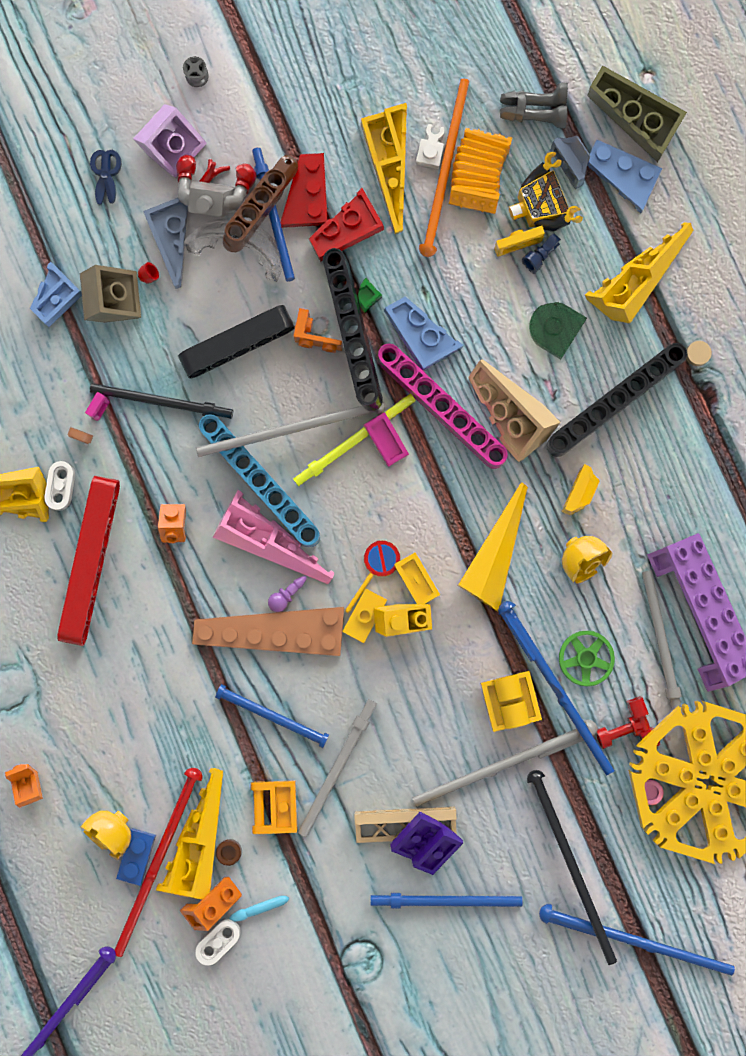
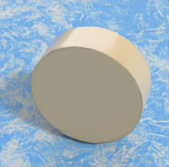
(698, 353)

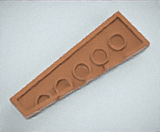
(291, 631)

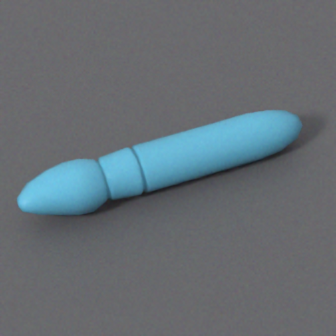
(259, 908)

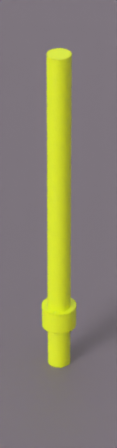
(316, 467)

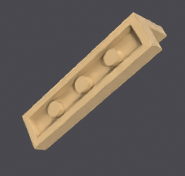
(398, 816)

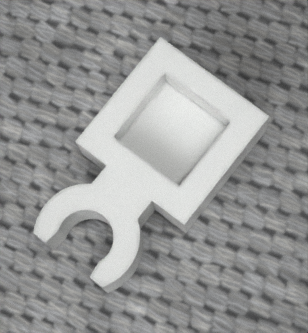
(431, 150)

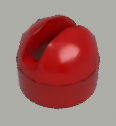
(148, 273)

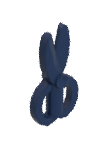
(105, 182)

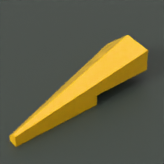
(386, 144)
(628, 291)
(24, 494)
(490, 567)
(193, 864)

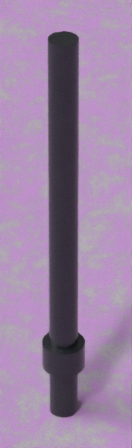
(206, 408)

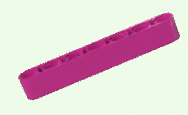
(437, 395)

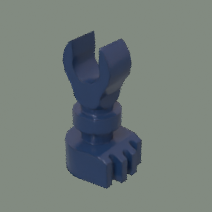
(533, 260)

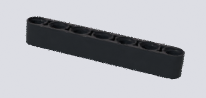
(350, 318)
(624, 391)

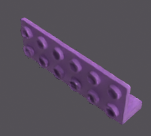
(709, 607)

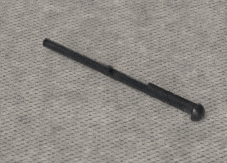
(535, 777)

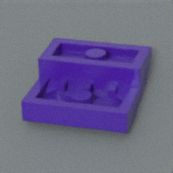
(426, 843)

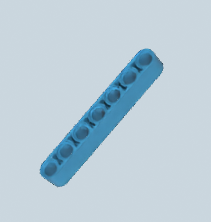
(270, 487)

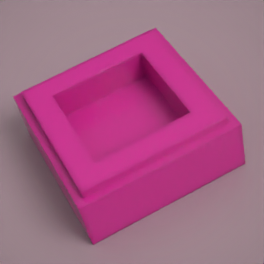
(97, 406)

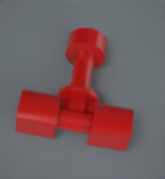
(636, 724)

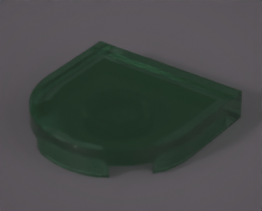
(555, 327)

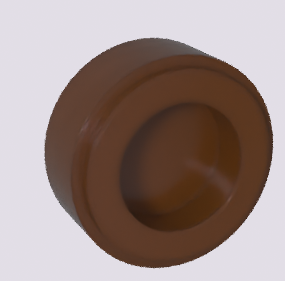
(228, 852)

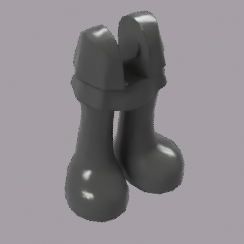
(556, 99)

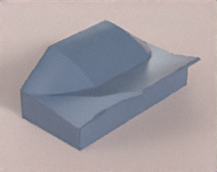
(573, 158)

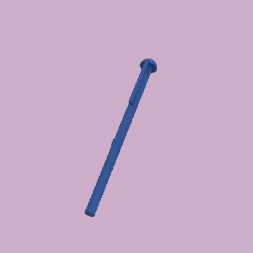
(534, 654)
(548, 915)

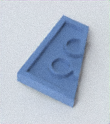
(625, 172)
(420, 335)

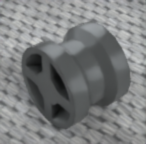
(195, 65)

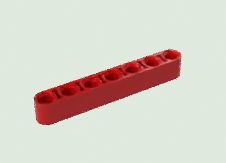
(88, 561)

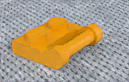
(282, 807)

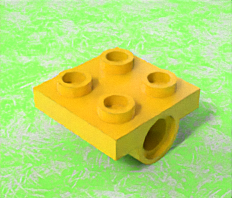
(511, 701)

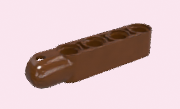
(280, 175)

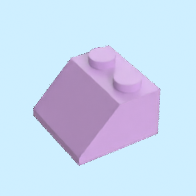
(169, 138)

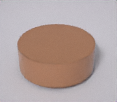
(80, 435)

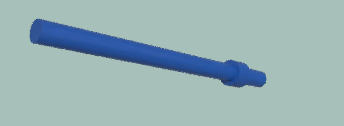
(261, 169)
(397, 900)

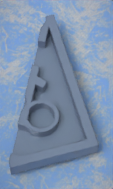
(169, 231)

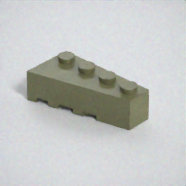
(637, 111)

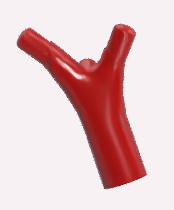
(212, 172)

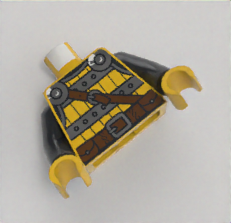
(543, 199)

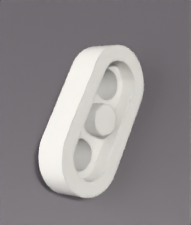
(57, 486)
(218, 941)

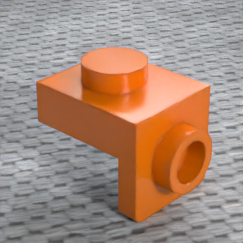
(172, 523)
(24, 784)

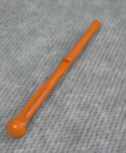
(427, 249)

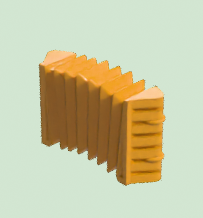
(478, 170)

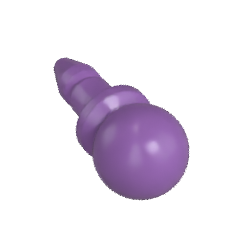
(278, 601)

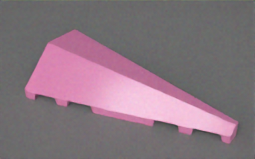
(251, 531)

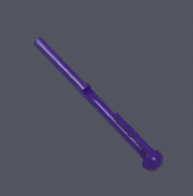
(107, 956)

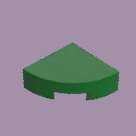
(368, 295)

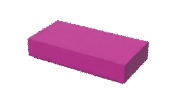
(386, 439)

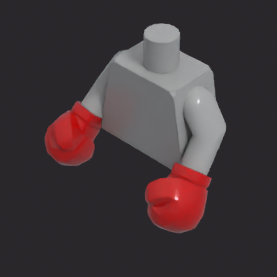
(208, 197)

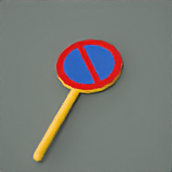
(380, 561)

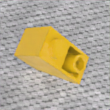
(402, 619)

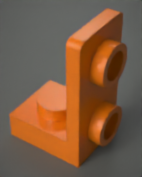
(303, 325)
(212, 906)

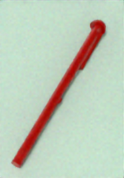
(193, 774)

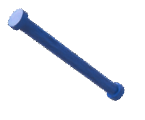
(271, 715)

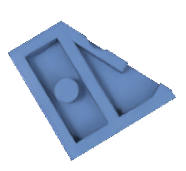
(54, 296)

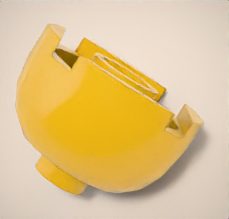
(583, 557)
(108, 831)

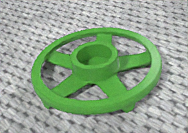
(586, 658)

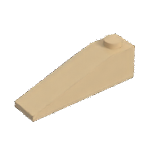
(517, 414)

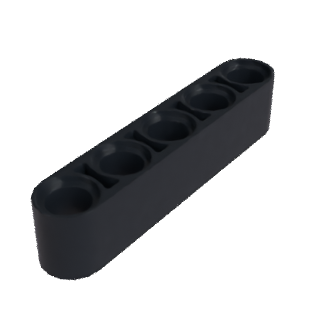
(236, 341)

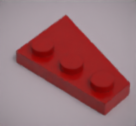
(307, 194)
(350, 226)

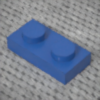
(136, 857)

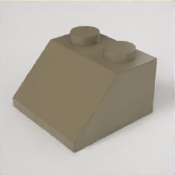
(110, 294)

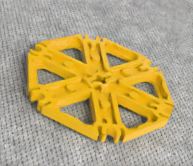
(689, 799)

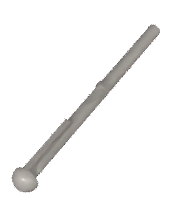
(285, 430)
(541, 750)

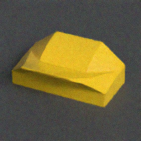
(581, 491)

